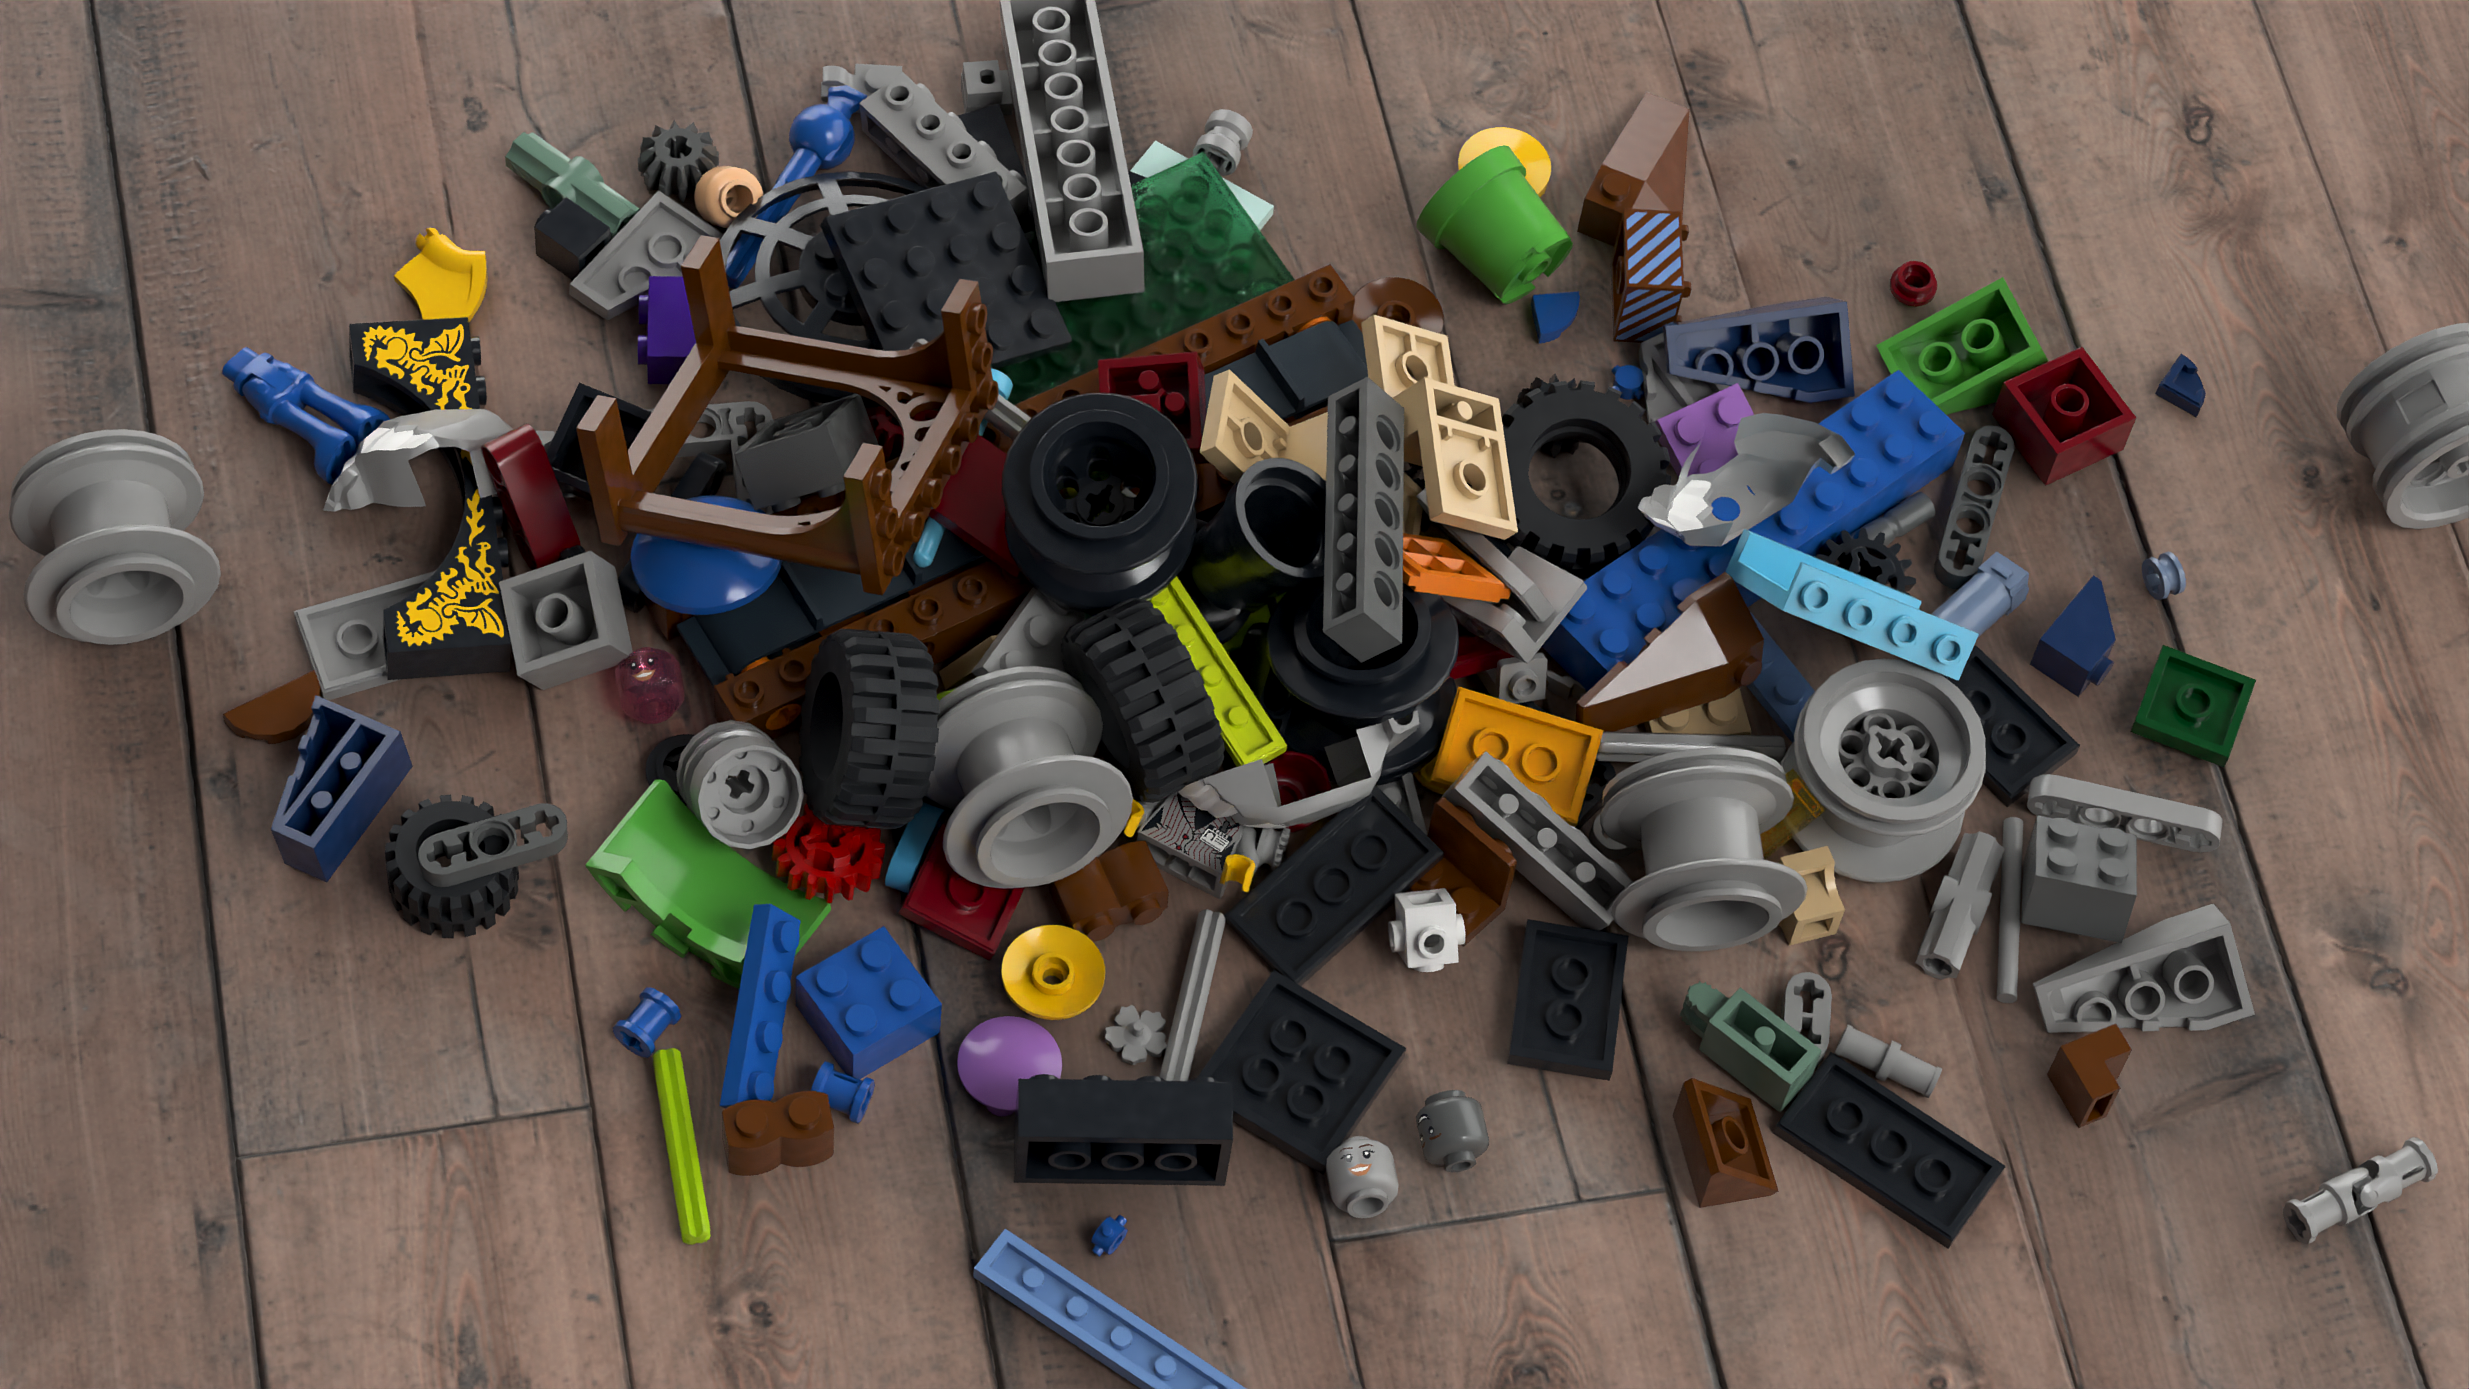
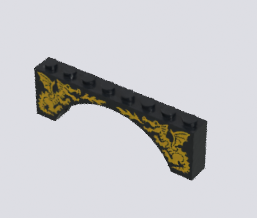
(458, 614)

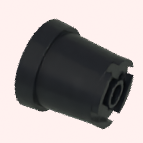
(1263, 537)

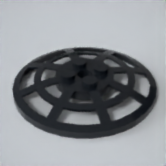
(818, 271)

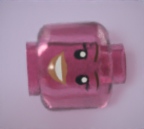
(650, 685)

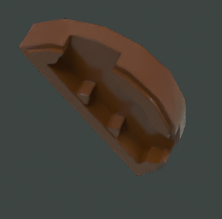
(278, 713)

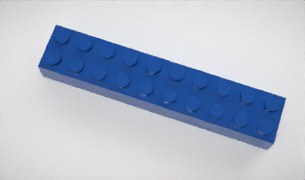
(1898, 449)

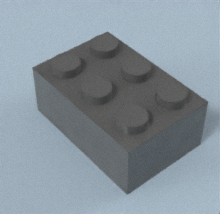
(804, 453)

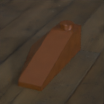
(1641, 169)
(1691, 663)

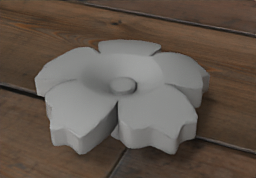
(1137, 1035)

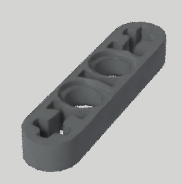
(1973, 506)

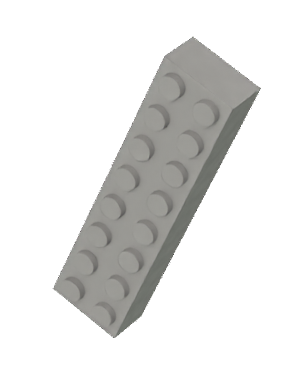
(1072, 149)

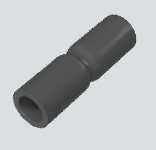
(1901, 518)

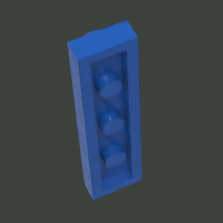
(761, 1006)

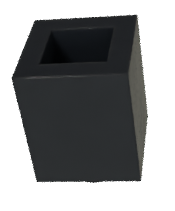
(569, 237)

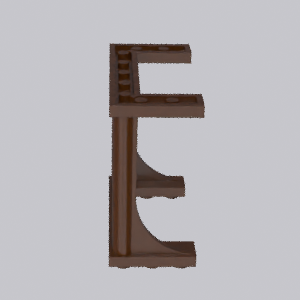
(881, 507)

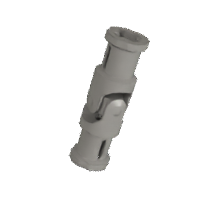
(2360, 1190)

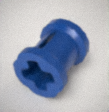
(647, 1022)
(844, 1092)

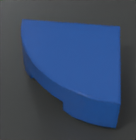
(1553, 313)

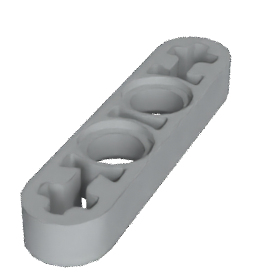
(2133, 813)

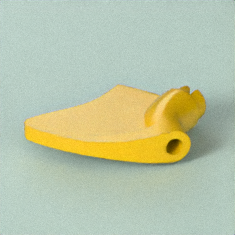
(444, 278)

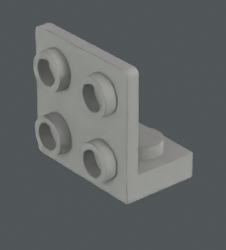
(1507, 622)

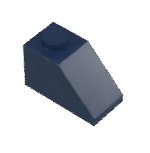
(2078, 641)

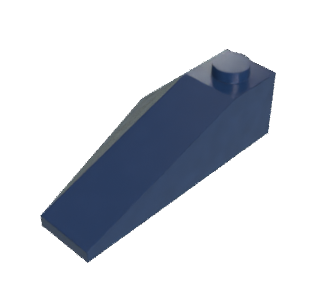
(1772, 349)

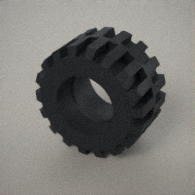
(451, 907)

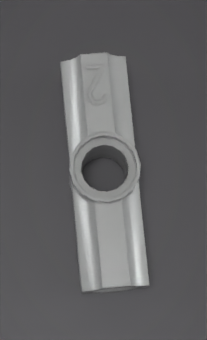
(1960, 905)

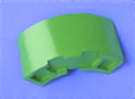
(692, 883)

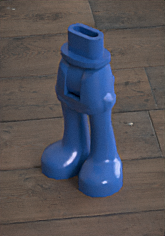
(281, 395)

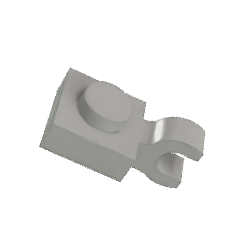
(866, 78)

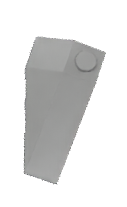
(2159, 978)

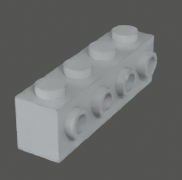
(931, 142)
(1544, 845)

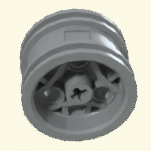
(2414, 427)

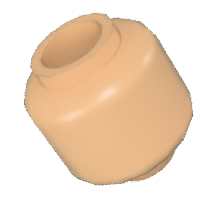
(725, 194)

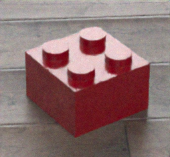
(2064, 416)

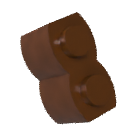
(1112, 891)
(787, 1132)

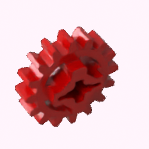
(828, 857)

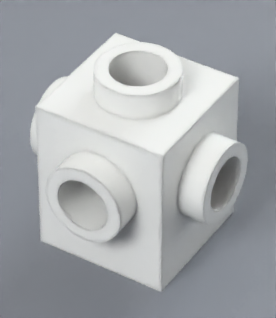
(1426, 929)

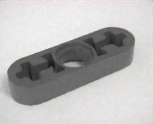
(482, 864)

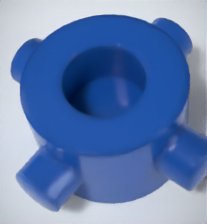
(1629, 381)
(1109, 1235)

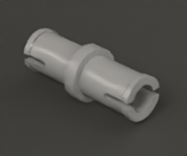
(1888, 1061)

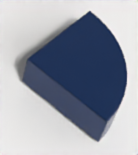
(2183, 386)

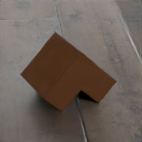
(2087, 1073)

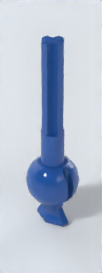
(820, 141)

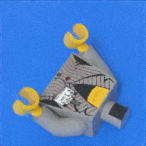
(1196, 843)

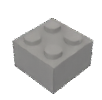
(566, 620)

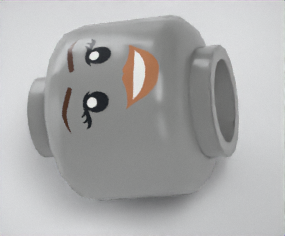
(1362, 1177)

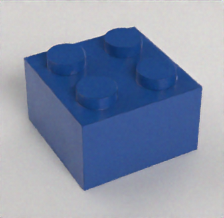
(868, 1004)

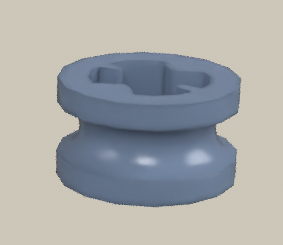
(2163, 575)

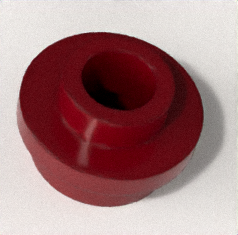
(1914, 274)

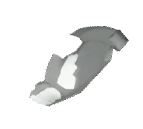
(1772, 459)
(381, 465)
(1252, 790)

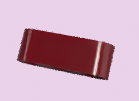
(530, 496)

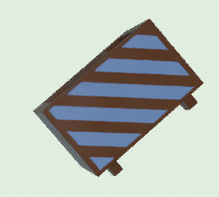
(1647, 273)

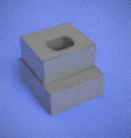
(985, 86)

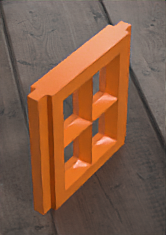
(1444, 569)

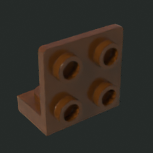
(1473, 870)

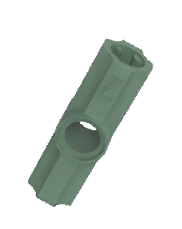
(570, 178)

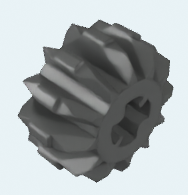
(676, 159)

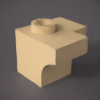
(1822, 908)

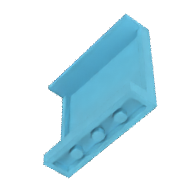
(1849, 604)

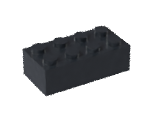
(1122, 1131)

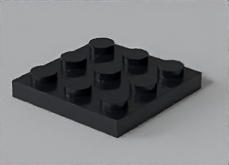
(1302, 1070)

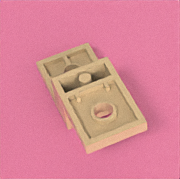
(1445, 428)
(1246, 430)

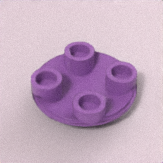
(1001, 1053)

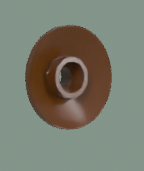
(1399, 301)

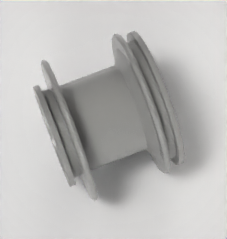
(112, 536)
(1898, 735)
(1024, 779)
(1702, 848)

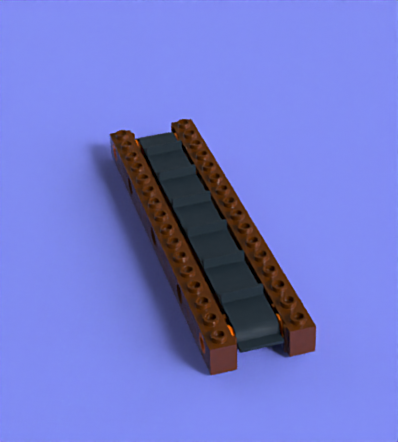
(1283, 345)

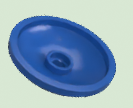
(700, 577)

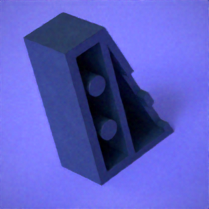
(337, 788)

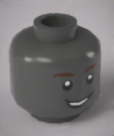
(1452, 1130)

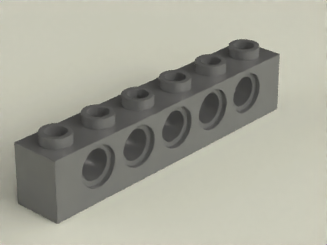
(1364, 520)

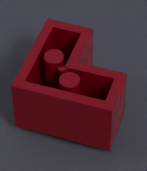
(1166, 382)

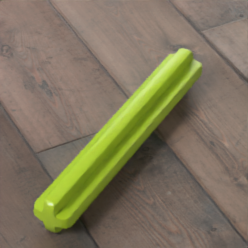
(681, 1146)

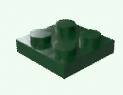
(2193, 706)

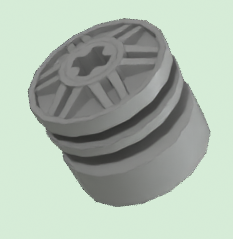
(745, 809)

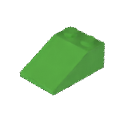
(1966, 349)

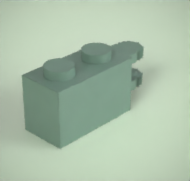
(1751, 1043)

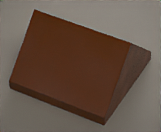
(1722, 1145)

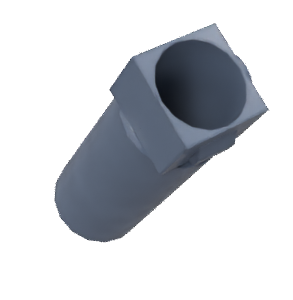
(1987, 596)

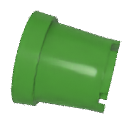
(1496, 225)

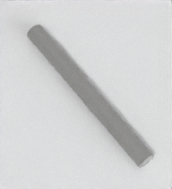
(2010, 910)

